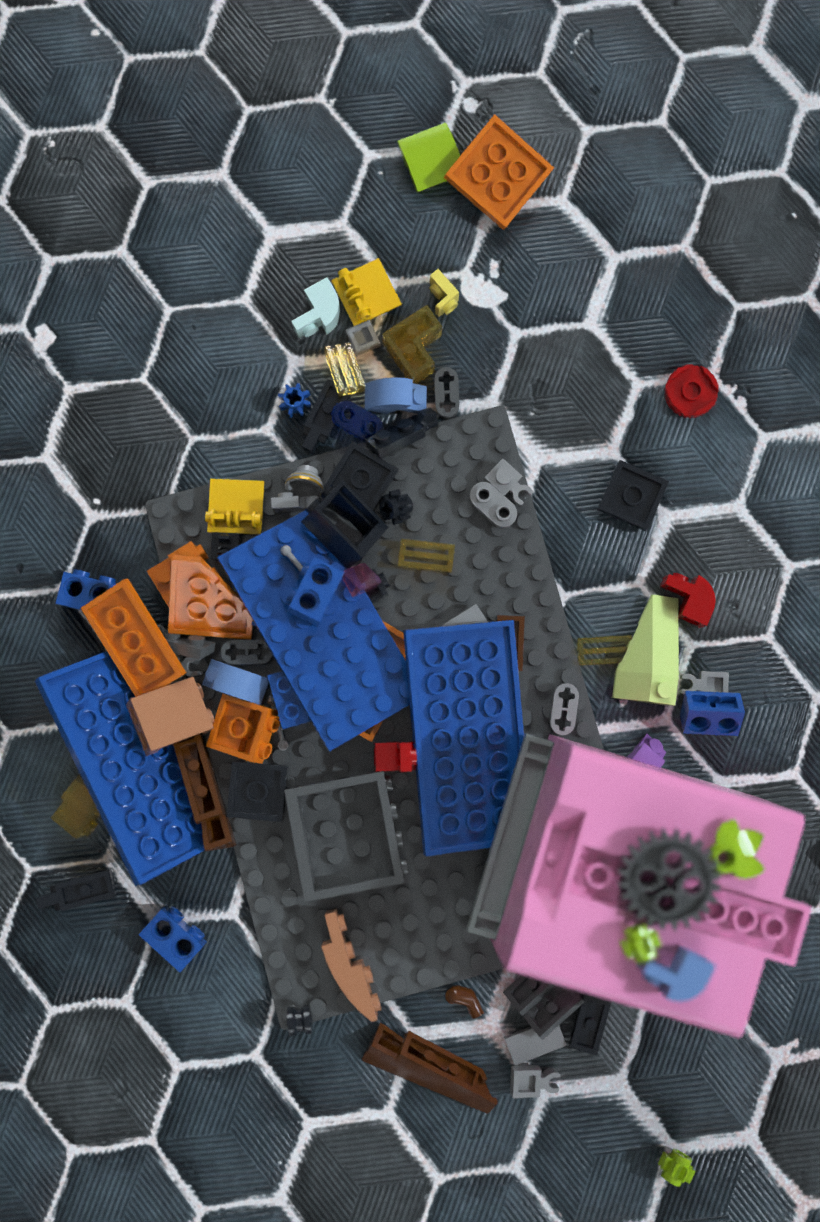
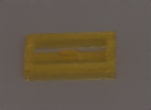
(340, 351)
(429, 545)
(581, 652)

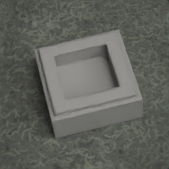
(363, 338)

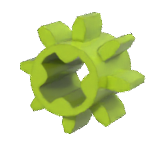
(640, 943)
(676, 1167)

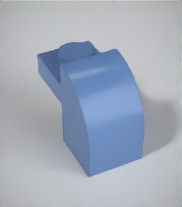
(395, 394)
(235, 682)
(683, 978)

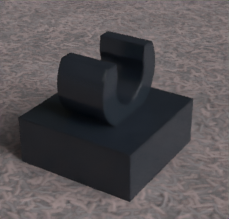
(223, 543)

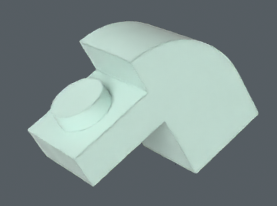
(324, 310)

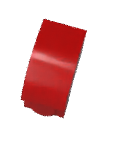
(698, 598)
(394, 756)

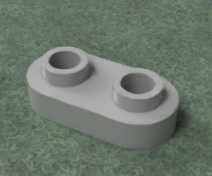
(490, 507)

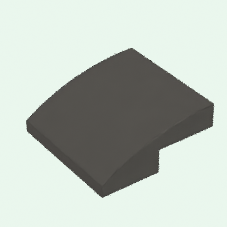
(542, 1003)

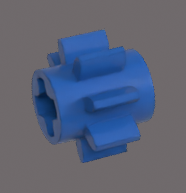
(290, 394)

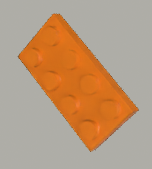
(133, 639)

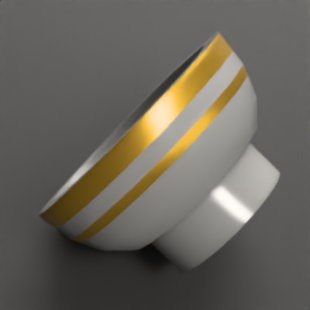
(304, 482)

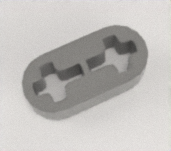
(570, 710)

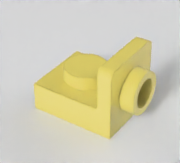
(442, 288)

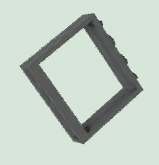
(301, 846)

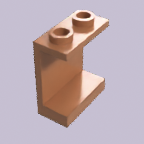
(170, 715)

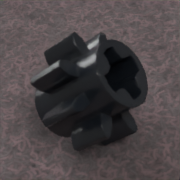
(396, 507)

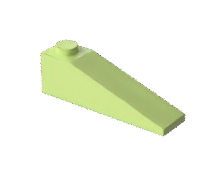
(652, 657)

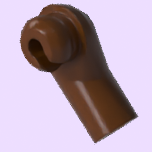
(464, 996)

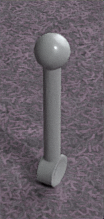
(286, 551)
(282, 744)

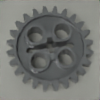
(686, 901)

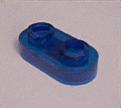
(358, 421)

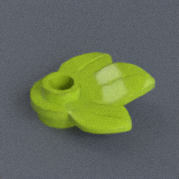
(740, 850)

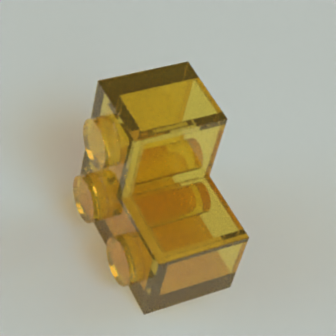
(407, 343)
(77, 811)

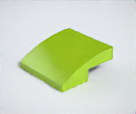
(429, 155)

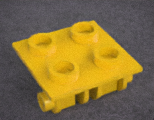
(366, 292)
(235, 506)

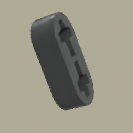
(440, 394)
(246, 659)

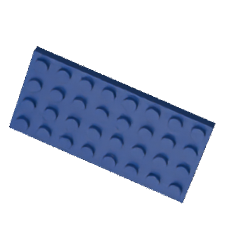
(342, 669)
(463, 729)
(134, 793)

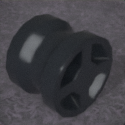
(299, 1020)

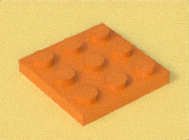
(498, 172)

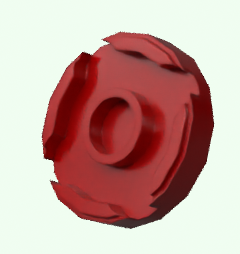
(691, 391)

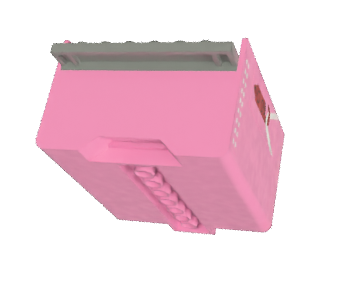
(556, 897)

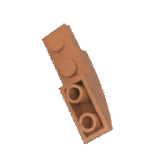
(352, 977)

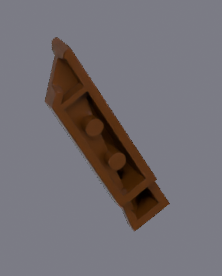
(204, 793)
(429, 1067)

